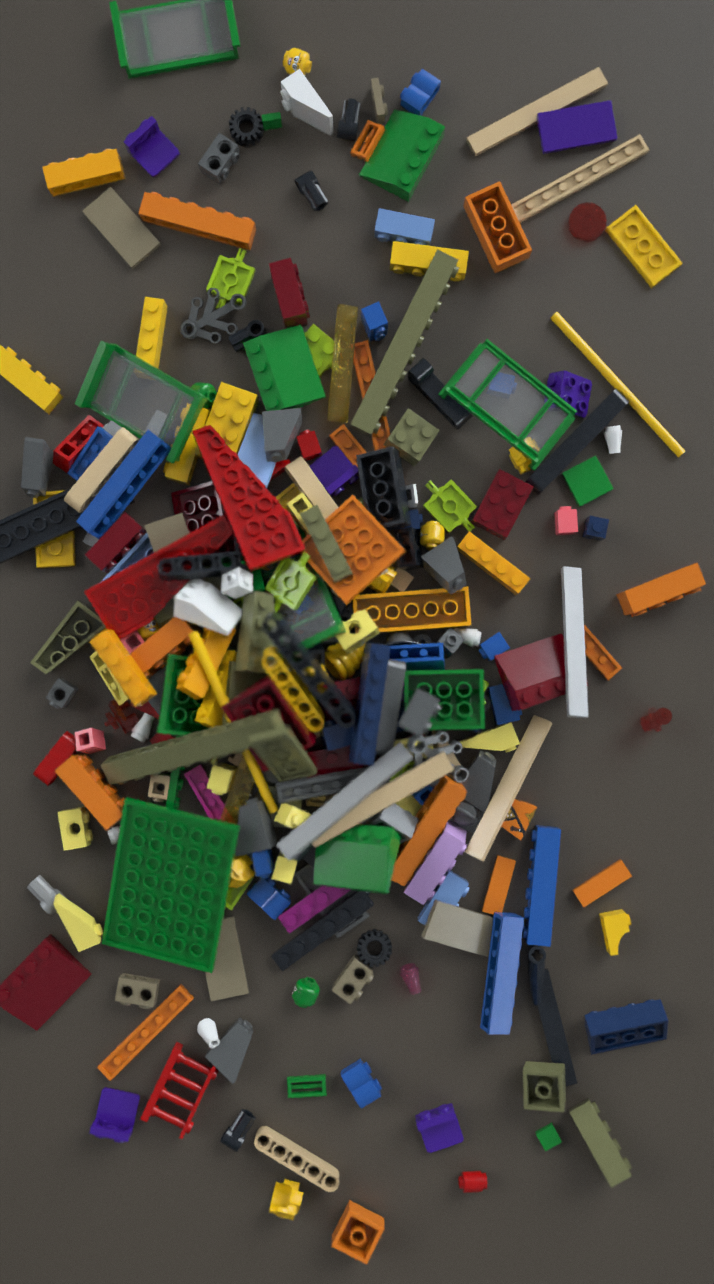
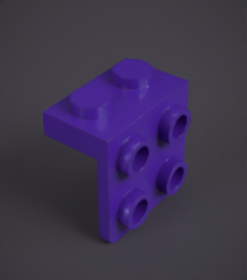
(151, 147)
(572, 389)
(335, 471)
(115, 1115)
(439, 1127)

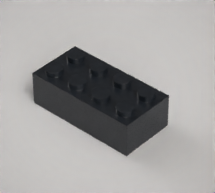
(384, 487)

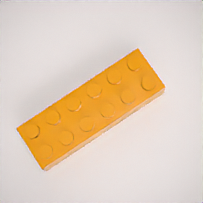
(416, 609)

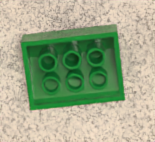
(403, 153)
(284, 369)
(458, 694)
(177, 708)
(358, 859)

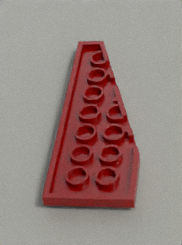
(256, 517)
(138, 594)

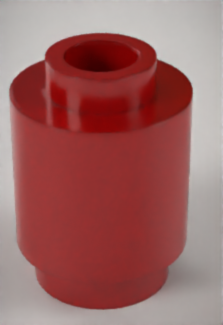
(472, 1181)

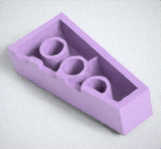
(436, 863)

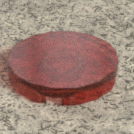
(587, 221)

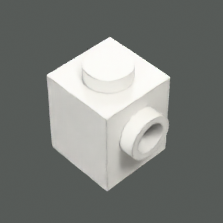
(237, 583)

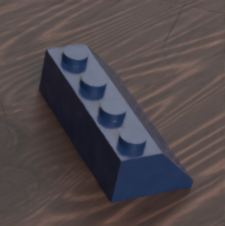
(626, 1026)

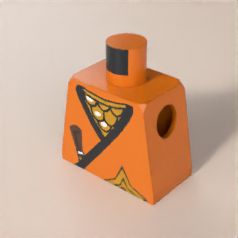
(519, 818)

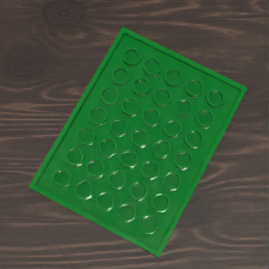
(170, 884)

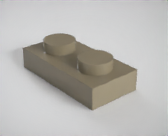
(377, 93)

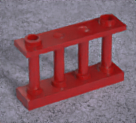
(161, 1092)

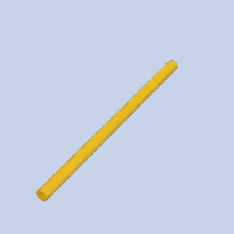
(617, 384)
(222, 698)

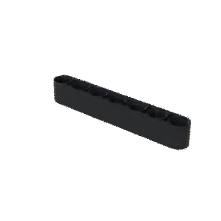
(577, 441)
(307, 660)

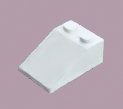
(305, 102)
(207, 607)

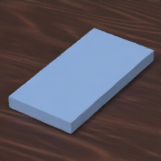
(253, 450)

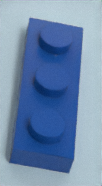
(90, 451)

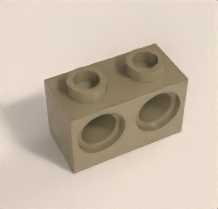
(349, 977)
(137, 984)

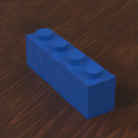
(419, 656)

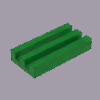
(306, 1078)

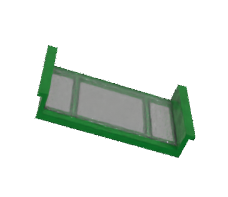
(174, 35)
(140, 397)
(510, 401)
(316, 616)

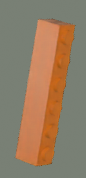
(197, 220)
(431, 822)

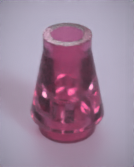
(410, 975)

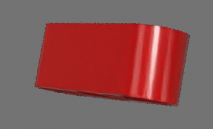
(55, 758)

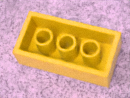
(231, 415)

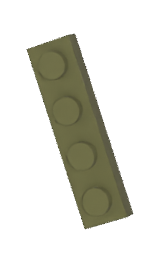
(326, 544)

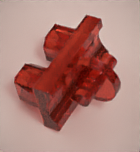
(656, 719)
(125, 722)

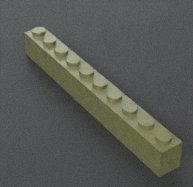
(404, 343)
(188, 748)

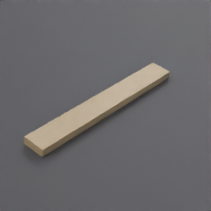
(526, 116)
(580, 178)
(508, 788)
(391, 793)

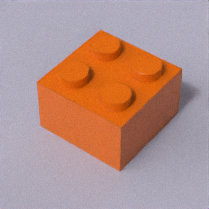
(358, 1232)

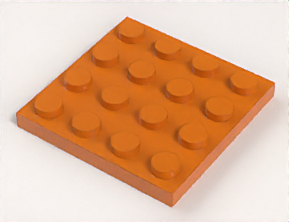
(362, 542)

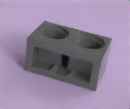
(214, 156)

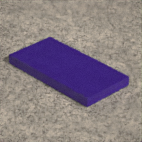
(576, 126)

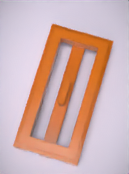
(370, 142)

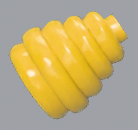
(343, 665)

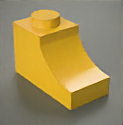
(614, 926)

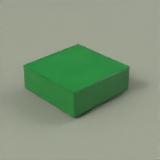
(272, 121)
(548, 1136)

